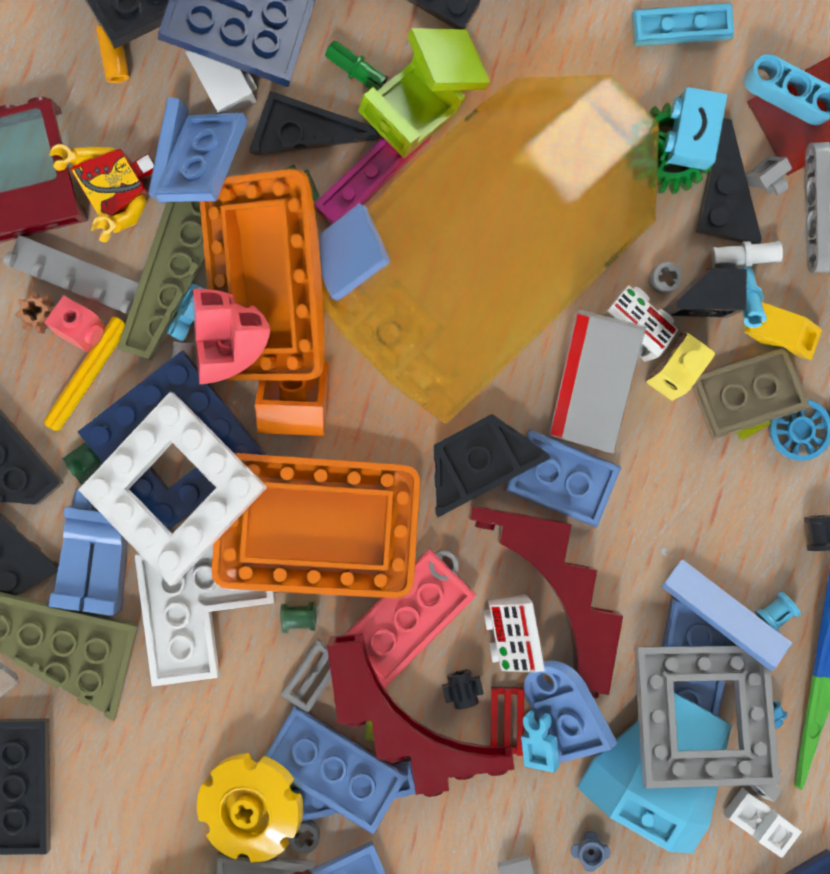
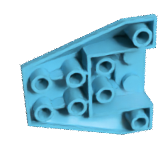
(666, 816)

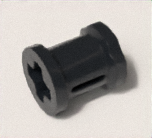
(818, 532)

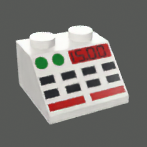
(633, 307)
(514, 633)

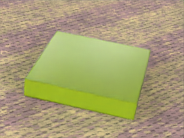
(448, 59)

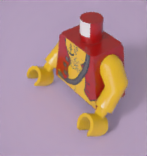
(110, 183)

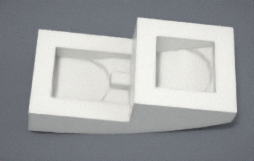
(762, 822)

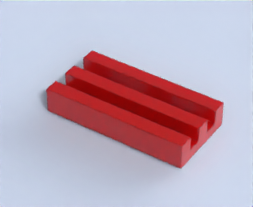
(507, 692)

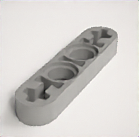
(818, 206)

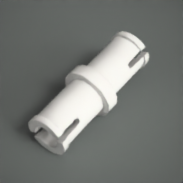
(748, 254)

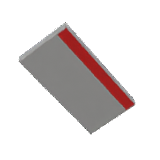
(597, 380)

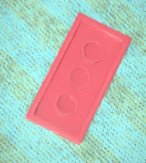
(402, 627)

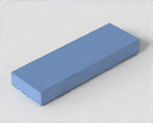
(173, 121)

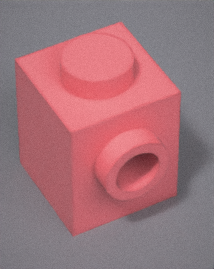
(75, 324)

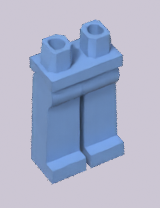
(90, 562)

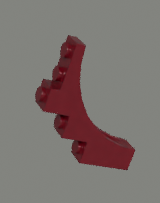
(396, 734)

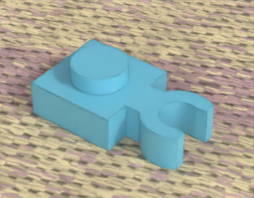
(180, 325)
(538, 747)

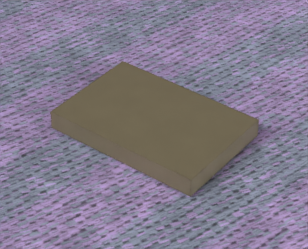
(749, 392)

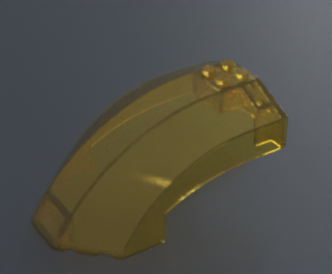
(501, 233)

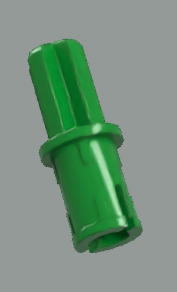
(355, 66)

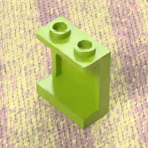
(407, 110)

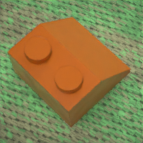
(292, 406)

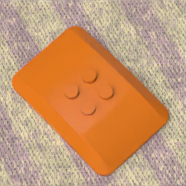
(267, 255)
(323, 529)

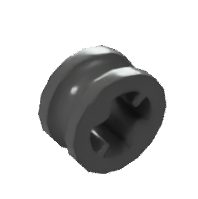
(306, 846)

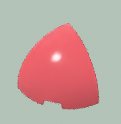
(226, 335)

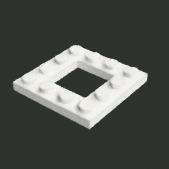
(110, 485)

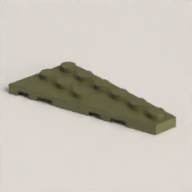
(69, 649)

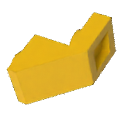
(788, 331)

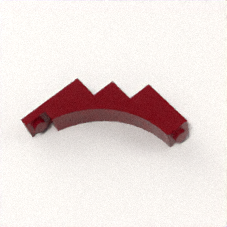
(544, 545)

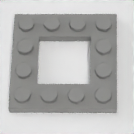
(661, 761)

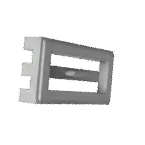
(296, 700)

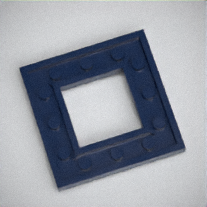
(118, 421)

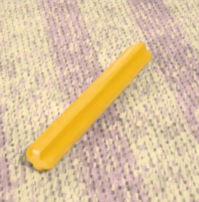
(85, 375)

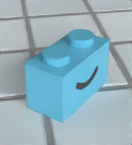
(695, 128)

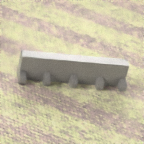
(72, 274)

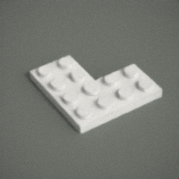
(181, 622)

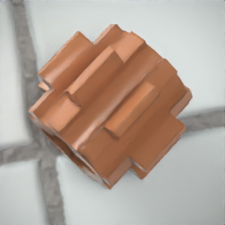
(31, 306)

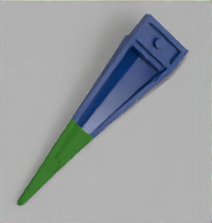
(819, 697)

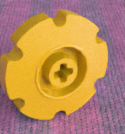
(250, 807)

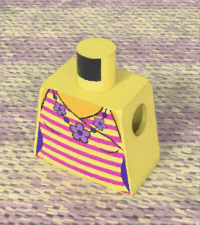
(681, 366)

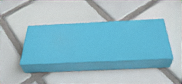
(682, 24)

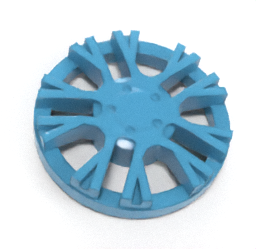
(801, 431)

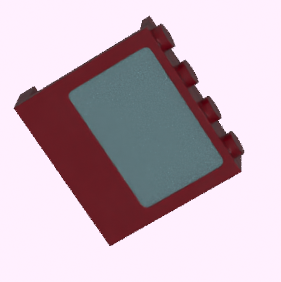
(31, 189)

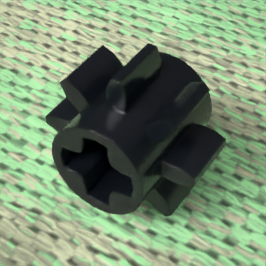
(462, 689)

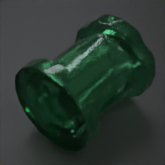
(298, 617)

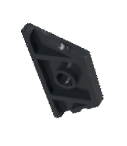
(480, 461)

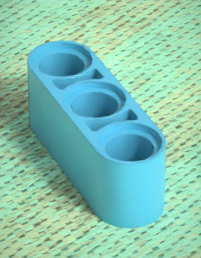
(776, 92)

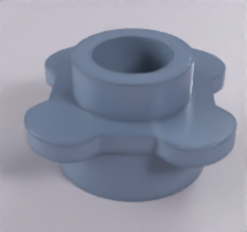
(597, 858)

